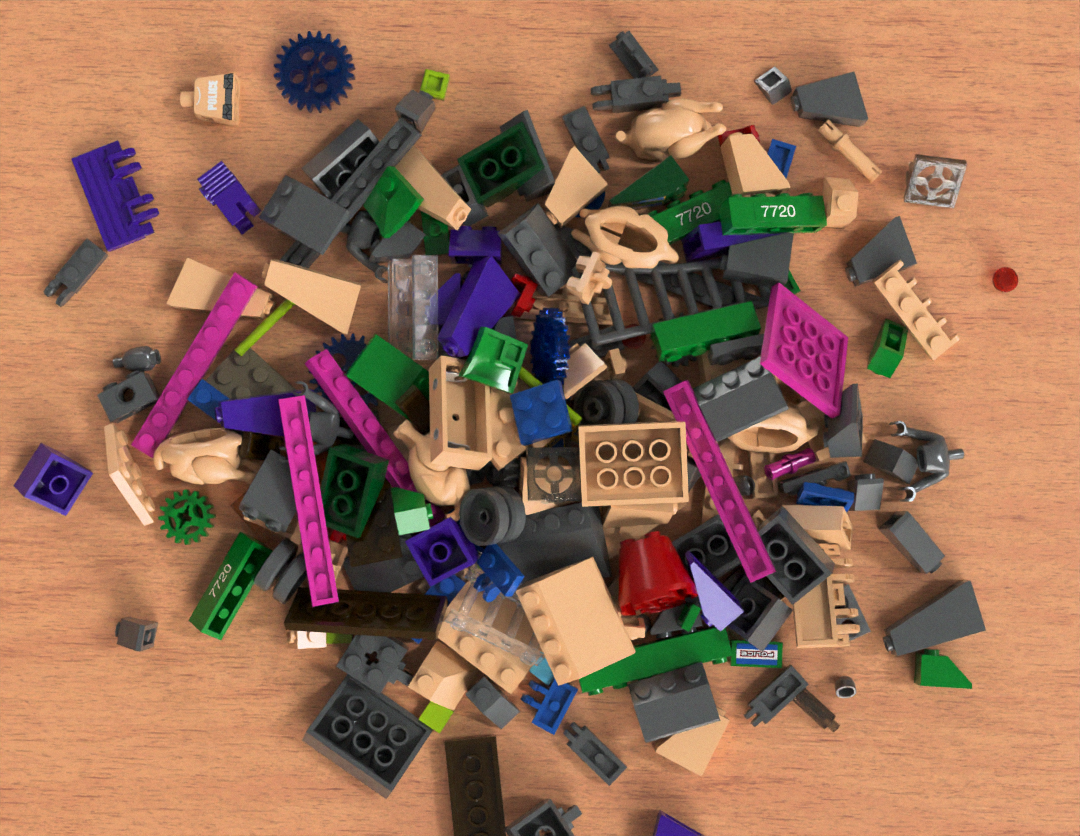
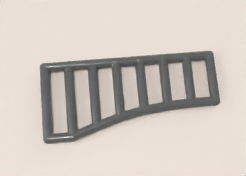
(681, 271)

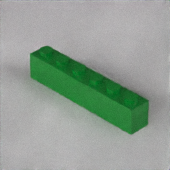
(661, 657)

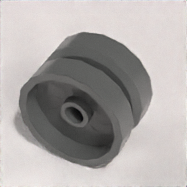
(606, 403)
(492, 515)
(283, 570)

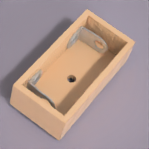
(467, 440)

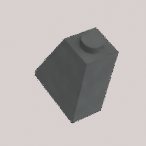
(831, 99)
(880, 253)
(759, 261)
(912, 542)

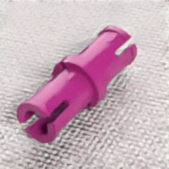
(789, 464)

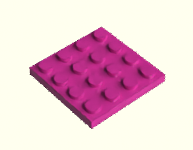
(804, 350)

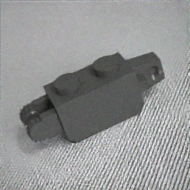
(635, 94)

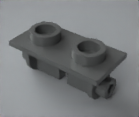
(633, 56)

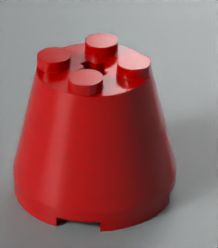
(652, 576)

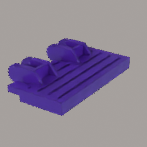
(112, 197)

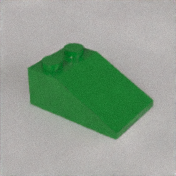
(387, 373)

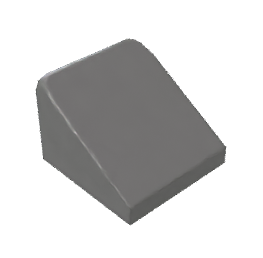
(774, 85)

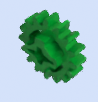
(182, 525)

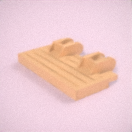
(816, 611)

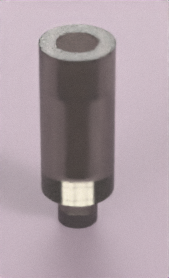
(816, 710)

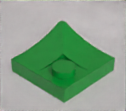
(392, 202)
(495, 360)

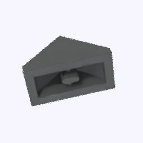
(891, 461)

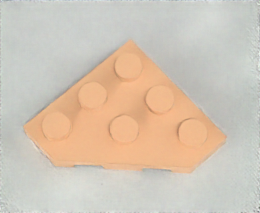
(504, 431)
(127, 474)

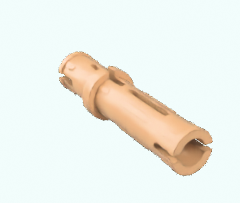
(849, 150)

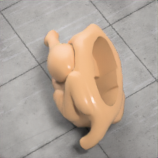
(673, 131)
(625, 237)
(777, 434)
(206, 457)
(438, 483)

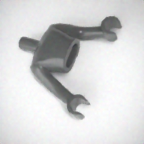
(362, 235)
(323, 425)
(931, 458)

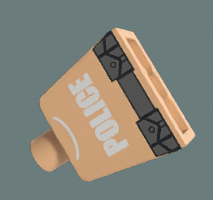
(215, 99)

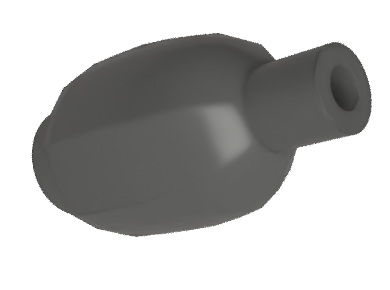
(138, 358)

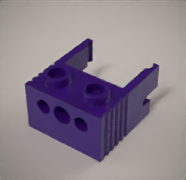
(225, 191)

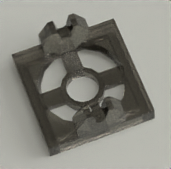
(954, 183)
(535, 493)

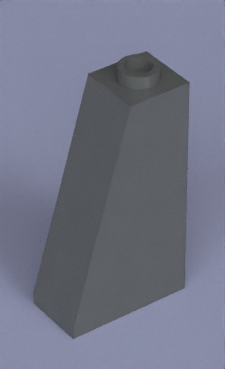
(939, 620)

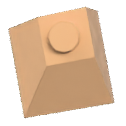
(583, 367)
(443, 676)

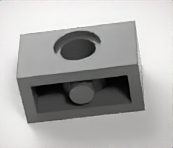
(113, 396)

